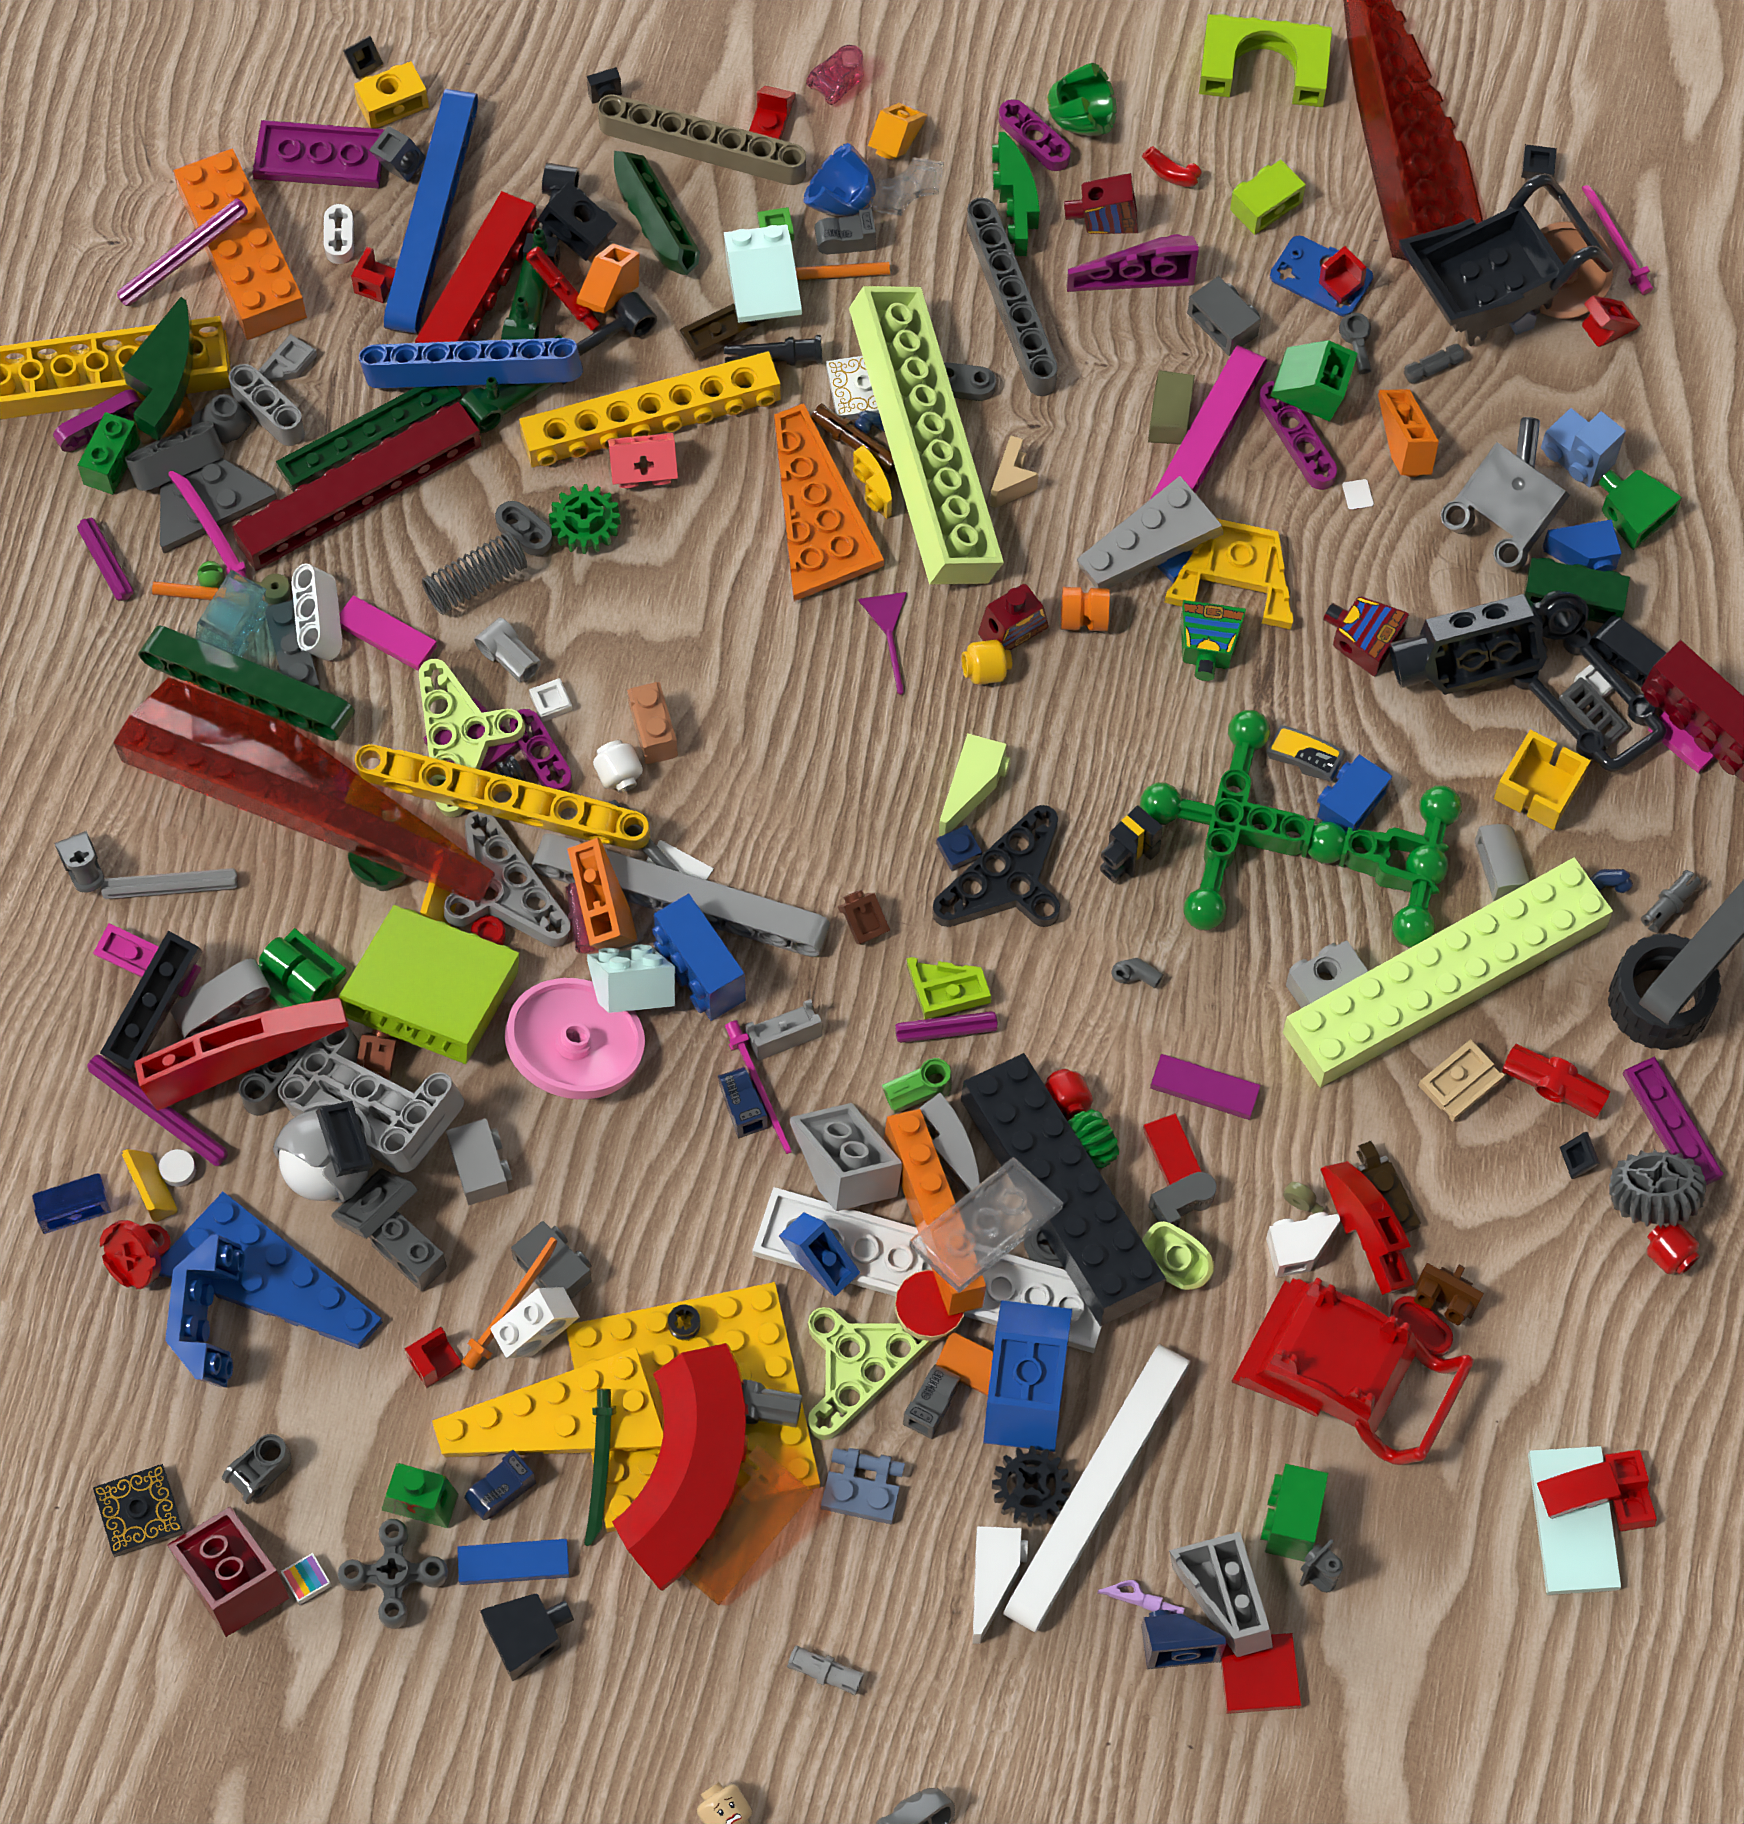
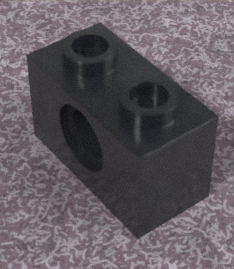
(561, 220)

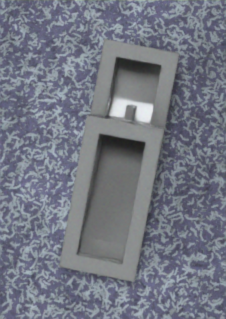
(951, 1143)

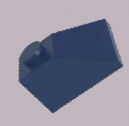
(1179, 1641)

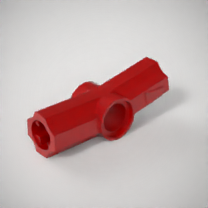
(1556, 1080)

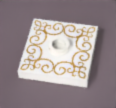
(850, 387)

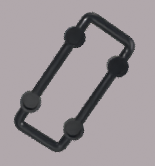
(1589, 741)

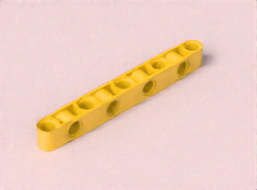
(476, 791)

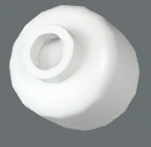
(617, 766)

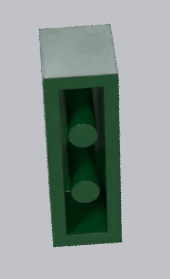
(1602, 591)

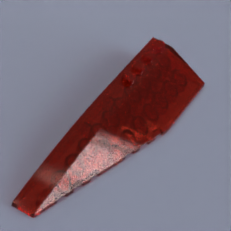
(1411, 144)
(287, 780)

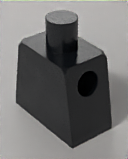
(525, 1631)

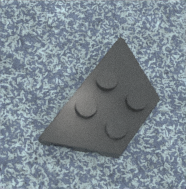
(224, 491)

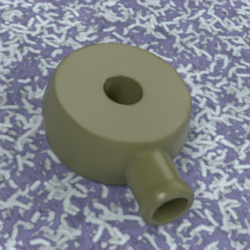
(277, 582)
(1302, 1197)

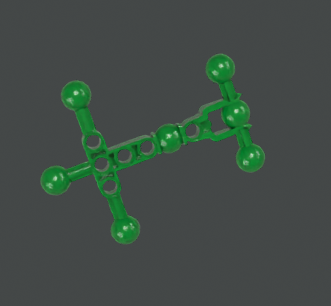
(1323, 841)

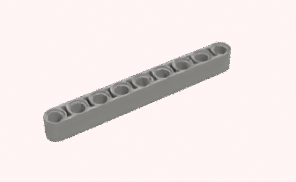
(721, 905)

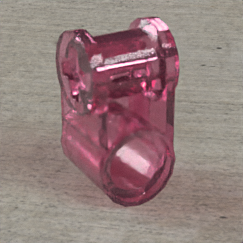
(833, 77)

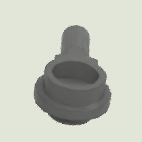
(1356, 330)

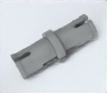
(825, 1670)

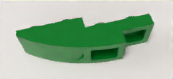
(1016, 190)

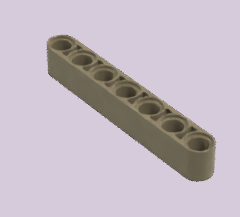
(687, 141)

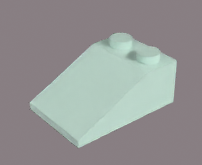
(762, 273)

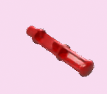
(561, 287)

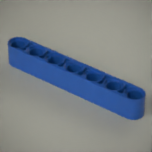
(471, 362)

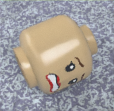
(724, 1806)

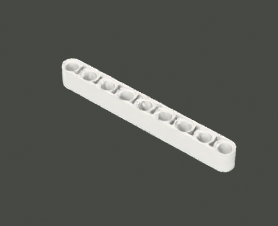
(1096, 1488)

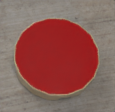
(922, 1309)

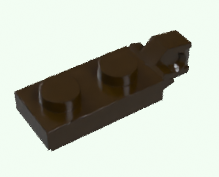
(716, 331)
(1387, 1182)

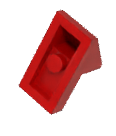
(772, 111)
(1608, 320)

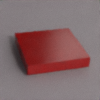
(1261, 1679)

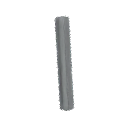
(169, 883)

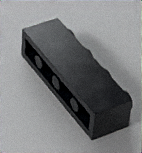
(151, 1001)

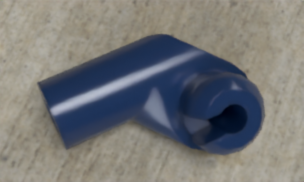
(867, 420)

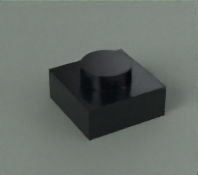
(603, 84)
(1538, 161)

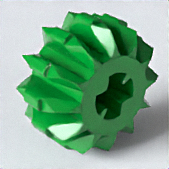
(1095, 1137)

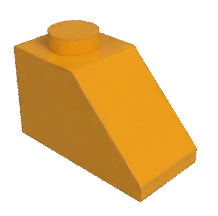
(896, 130)

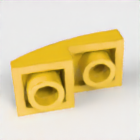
(876, 485)

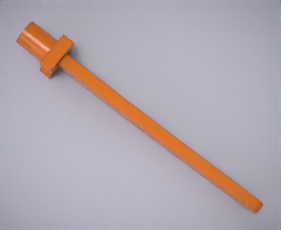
(479, 1347)

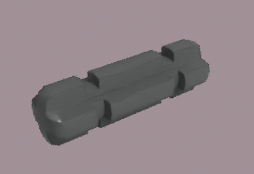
(1434, 363)

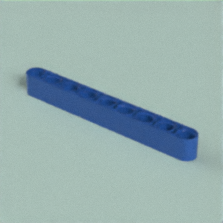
(431, 211)

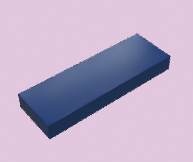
(513, 1561)

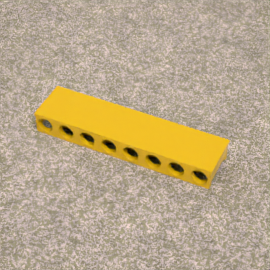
(93, 375)

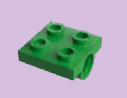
(298, 970)

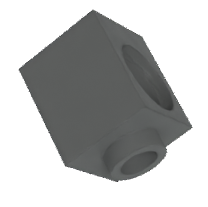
(397, 153)

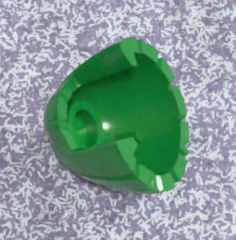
(1083, 101)

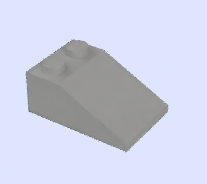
(847, 1157)

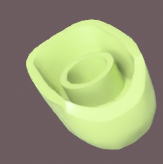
(1179, 1256)

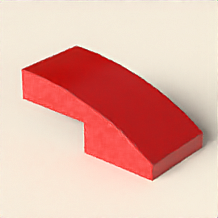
(1579, 1488)
(1635, 1506)

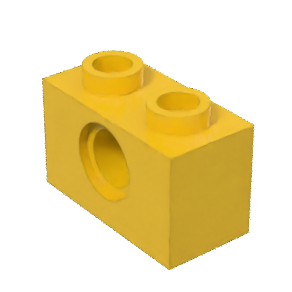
(383, 108)

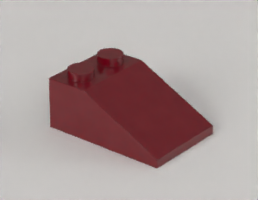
(228, 1571)

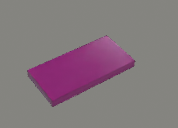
(317, 154)

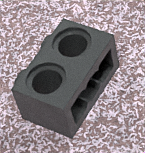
(408, 1250)

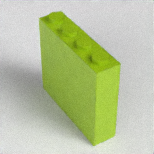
(429, 984)

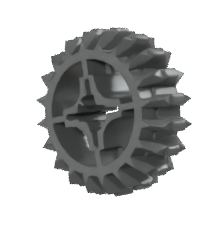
(1657, 1188)

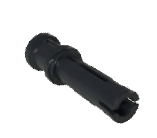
(789, 351)

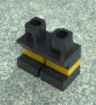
(1128, 841)

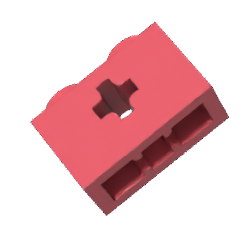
(626, 454)

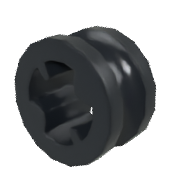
(510, 768)
(685, 1310)

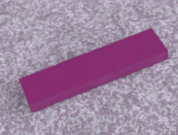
(1670, 1116)

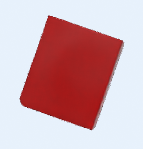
(1342, 274)
(372, 278)
(432, 1357)

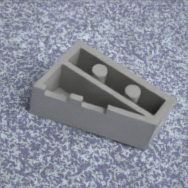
(1225, 1589)

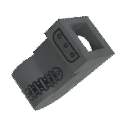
(846, 234)
(1182, 1197)
(931, 1401)

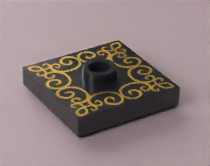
(138, 1510)

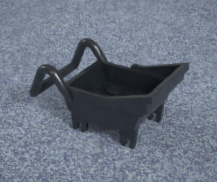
(1500, 266)

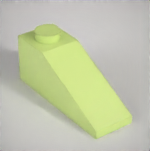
(974, 779)

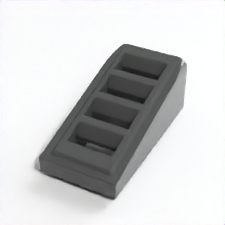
(1591, 697)

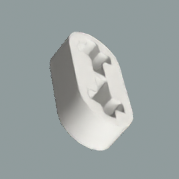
(332, 234)

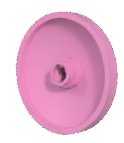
(571, 1042)

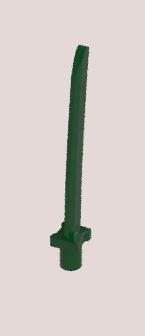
(601, 1462)

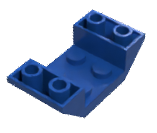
(188, 1308)
(1027, 1376)

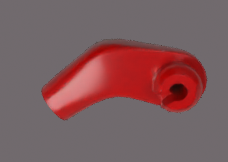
(1169, 170)

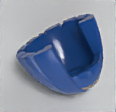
(842, 184)

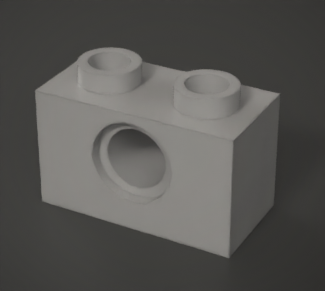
(1334, 959)

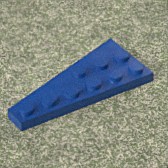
(275, 1276)

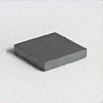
(374, 1203)

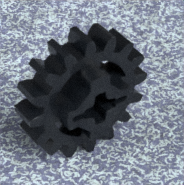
(1041, 1475)

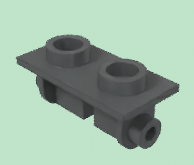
(1322, 1568)

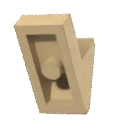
(1011, 478)

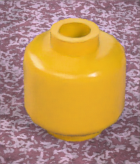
(986, 662)

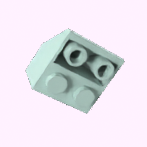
(632, 979)

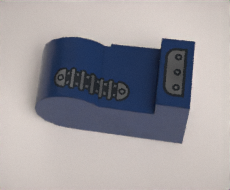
(742, 1102)
(500, 1486)

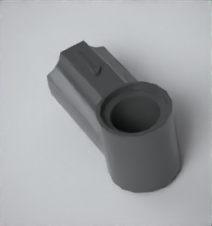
(770, 1405)

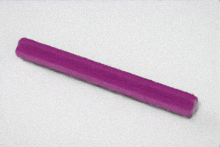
(182, 252)
(166, 1117)

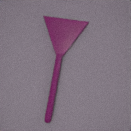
(885, 612)

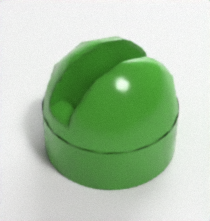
(211, 574)

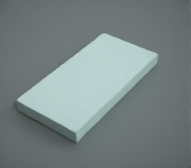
(1579, 1545)

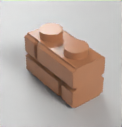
(652, 723)

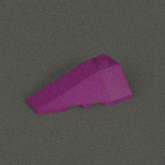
(1148, 265)

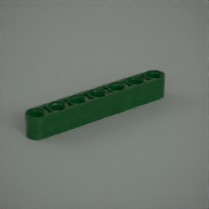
(246, 683)

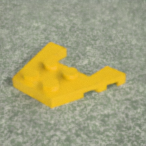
(1239, 558)

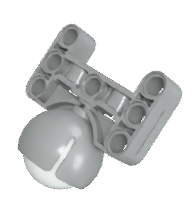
(394, 1121)

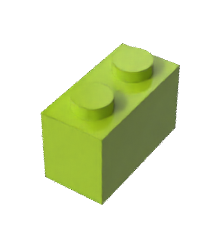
(1267, 196)

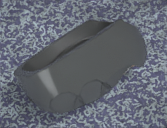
(923, 1807)

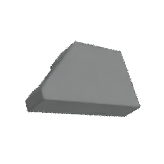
(288, 360)

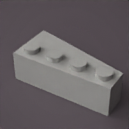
(1157, 531)

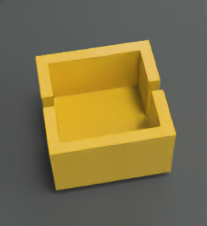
(1538, 785)

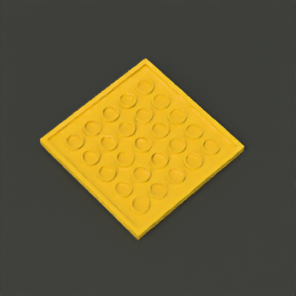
(755, 1331)

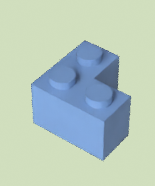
(1584, 446)

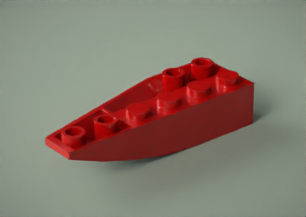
(234, 1049)

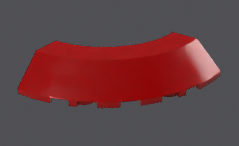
(695, 1464)

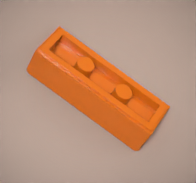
(968, 1361)

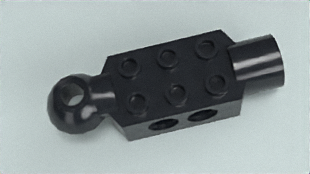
(1486, 641)

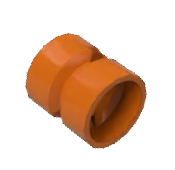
(1085, 609)

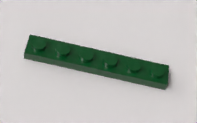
(364, 433)

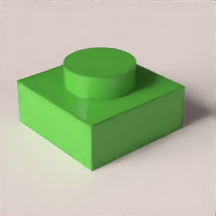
(776, 217)

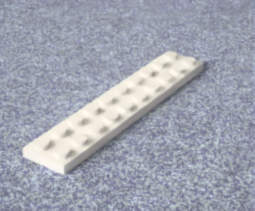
(886, 1259)

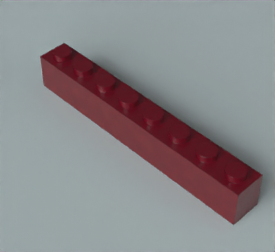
(356, 486)

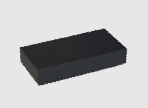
(344, 1138)

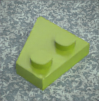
(947, 987)

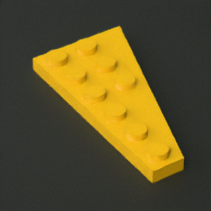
(558, 1414)

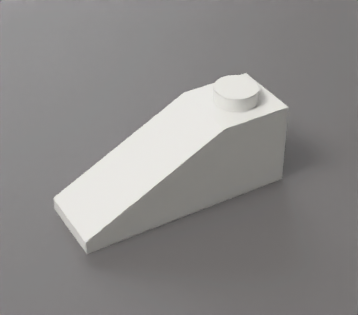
(996, 1568)

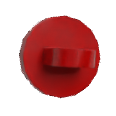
(132, 1253)

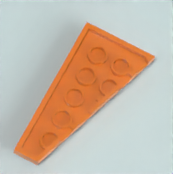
(822, 522)

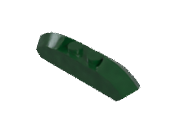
(655, 213)

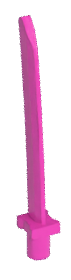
(1638, 275)
(208, 523)
(739, 1041)

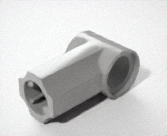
(502, 644)

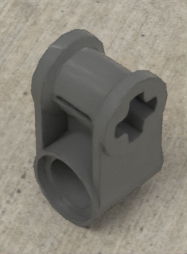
(81, 862)
(256, 1469)

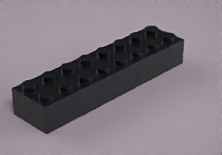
(1092, 1229)

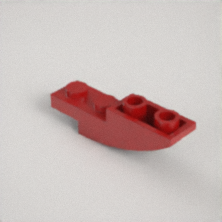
(1368, 1213)

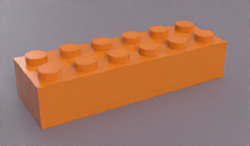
(245, 254)

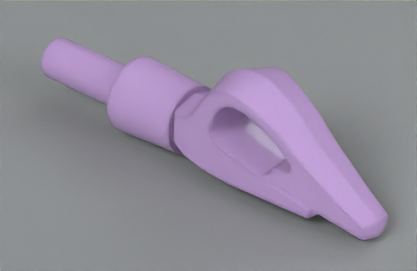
(1138, 1598)

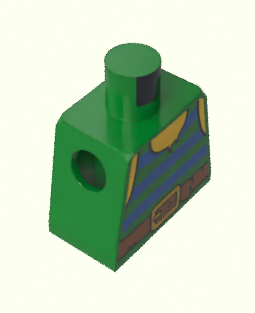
(1209, 636)

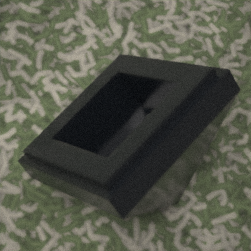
(363, 57)
(1579, 1155)

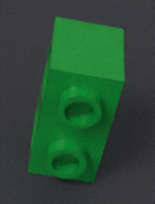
(105, 455)

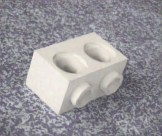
(534, 1322)

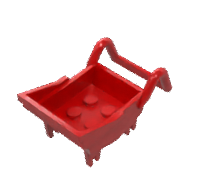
(1342, 1359)

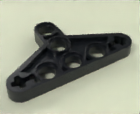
(995, 887)

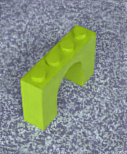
(1302, 44)

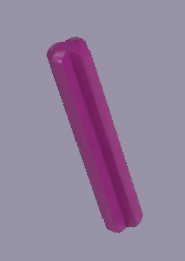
(105, 559)
(946, 1027)

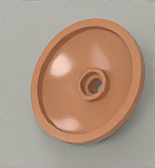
(1586, 281)

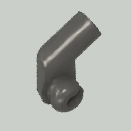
(1135, 970)

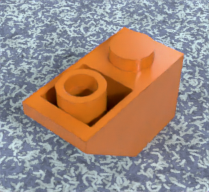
(610, 278)

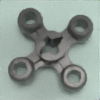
(378, 1573)

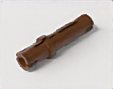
(844, 431)

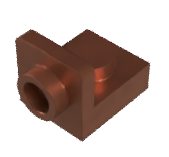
(864, 916)
(378, 1052)

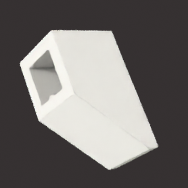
(1299, 1244)

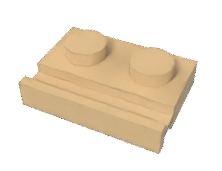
(1461, 1080)

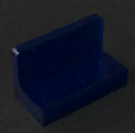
(71, 1203)

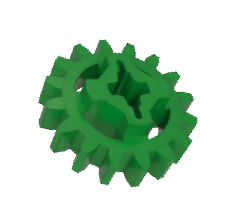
(600, 518)

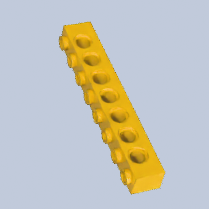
(659, 396)

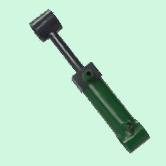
(531, 288)
(490, 404)

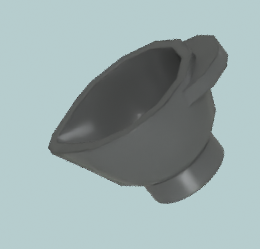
(226, 415)

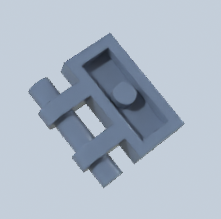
(862, 1496)

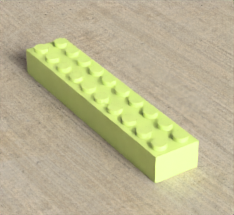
(925, 435)
(1447, 972)

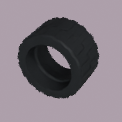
(1638, 1023)

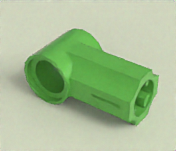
(915, 1087)

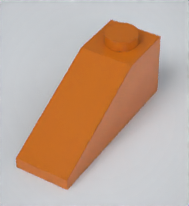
(1408, 433)
(601, 897)

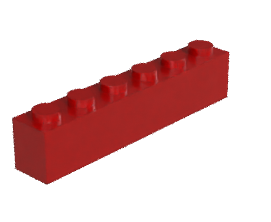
(481, 272)

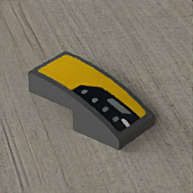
(1309, 752)

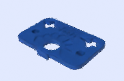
(1307, 270)

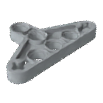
(511, 901)

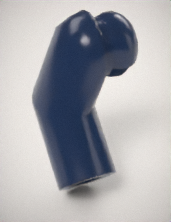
(1612, 877)

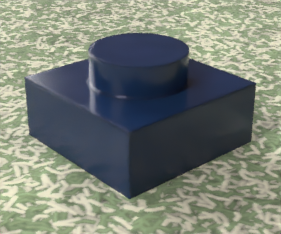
(959, 847)

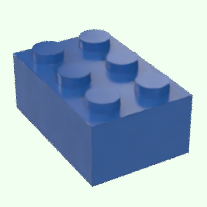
(699, 957)

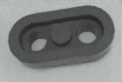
(964, 383)
(526, 529)

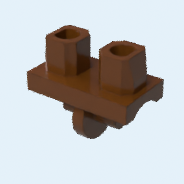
(1449, 1290)

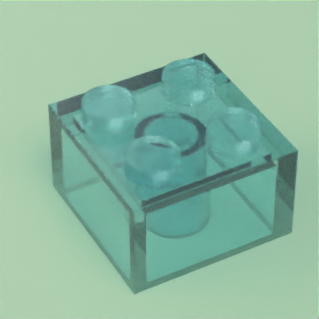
(233, 614)

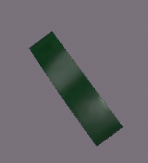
(162, 370)

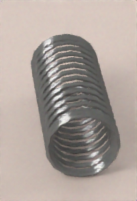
(443, 606)

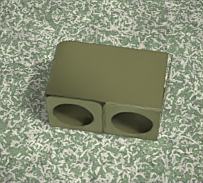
(1171, 407)

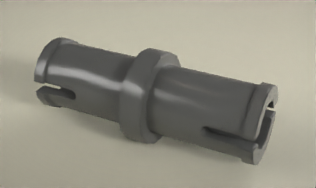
(1671, 901)

